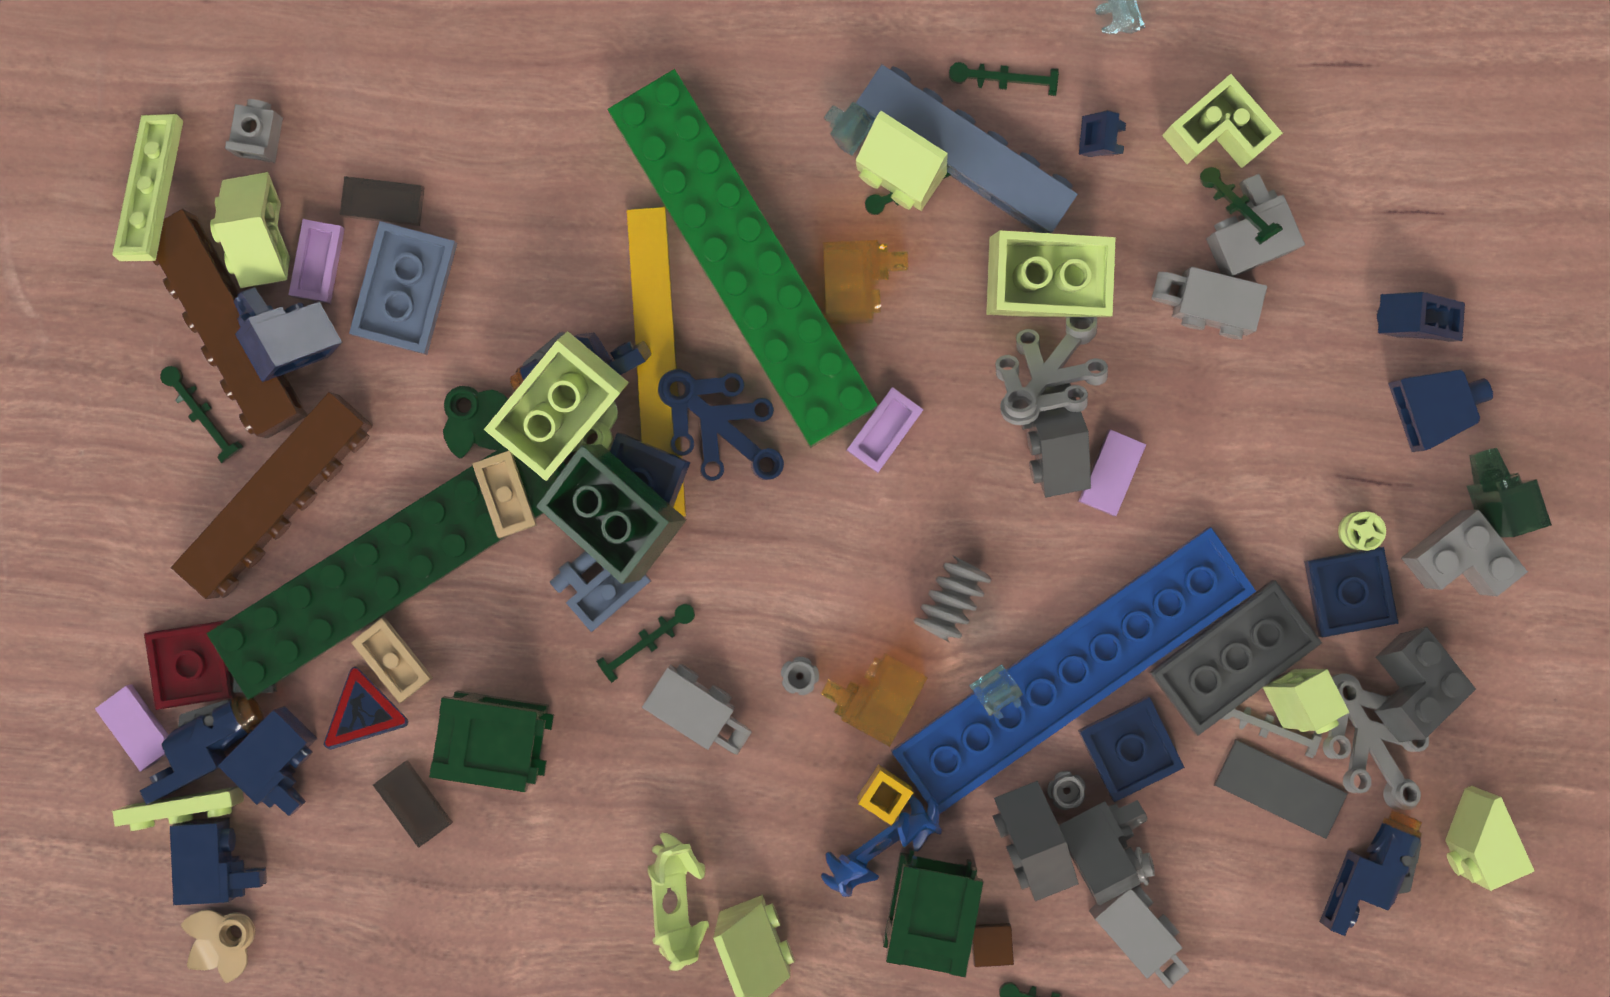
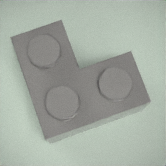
(1469, 548)

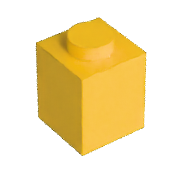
(884, 794)

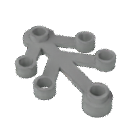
(1049, 374)
(1366, 740)

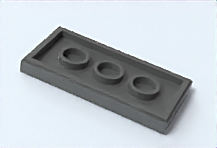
(1235, 657)

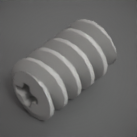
(952, 599)

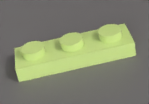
(178, 808)

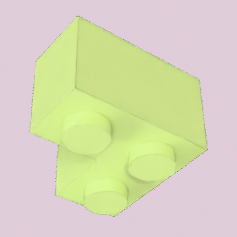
(1224, 116)
(249, 230)

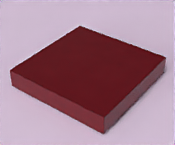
(186, 667)

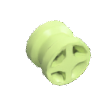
(1370, 533)

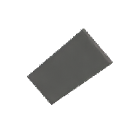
(1280, 789)

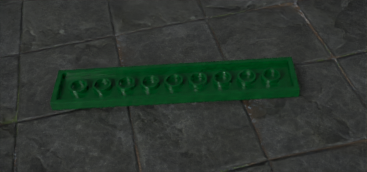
(364, 580)

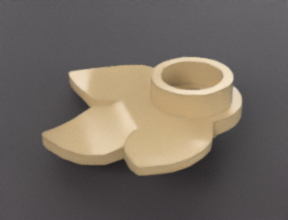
(216, 944)

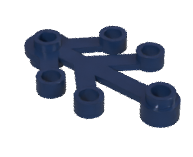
(715, 420)

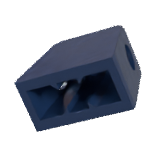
(1438, 406)

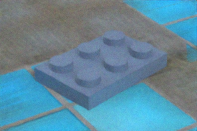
(403, 288)

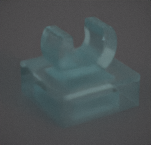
(1125, 16)
(849, 126)
(996, 691)

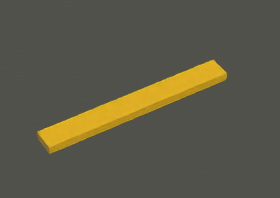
(654, 325)

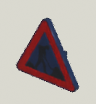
(362, 713)

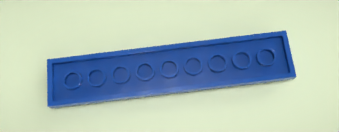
(1077, 669)

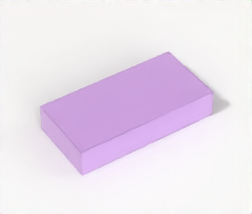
(316, 261)
(884, 430)
(1112, 472)
(134, 726)

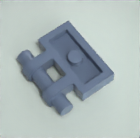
(600, 596)

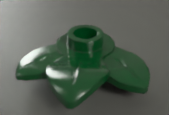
(468, 428)

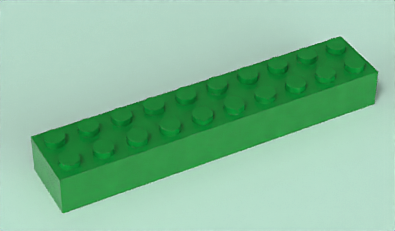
(742, 258)

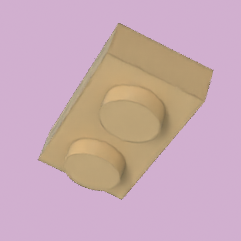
(504, 494)
(392, 660)

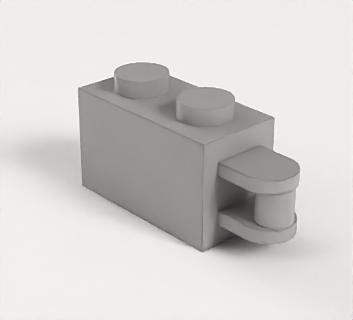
(1212, 301)
(695, 709)
(1141, 935)

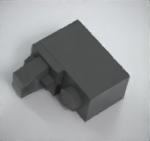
(1098, 844)

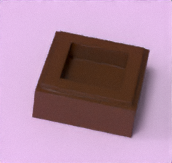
(993, 945)

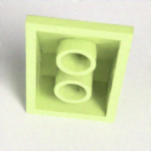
(1050, 275)
(752, 948)

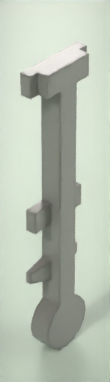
(1266, 726)

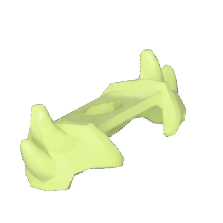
(672, 930)

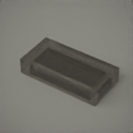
(382, 201)
(412, 803)

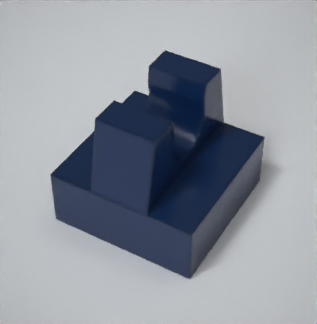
(1100, 134)

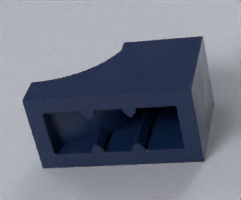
(1421, 316)

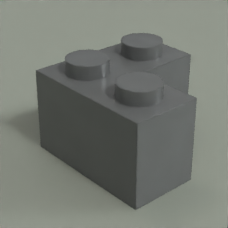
(1060, 449)
(1428, 685)
(1037, 845)

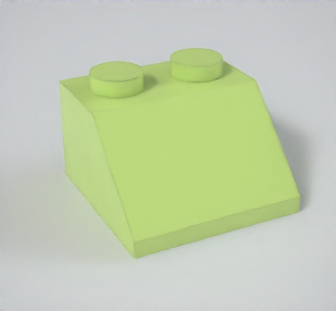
(901, 162)
(1485, 841)

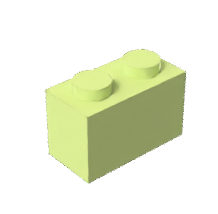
(1306, 700)

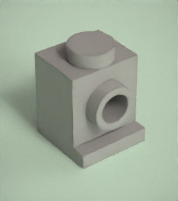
(264, 140)

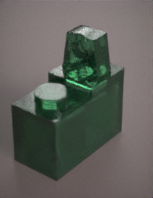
(1503, 498)

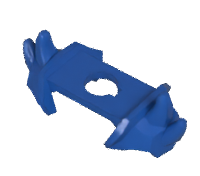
(913, 827)

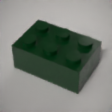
(611, 513)

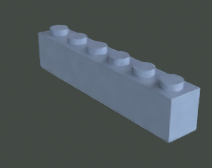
(974, 156)

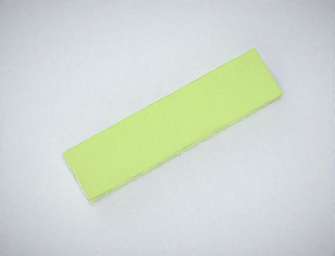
(148, 188)

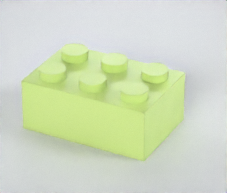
(556, 405)

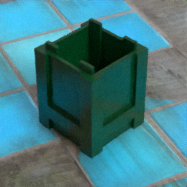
(490, 741)
(932, 914)

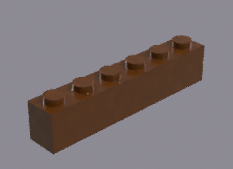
(208, 297)
(272, 497)

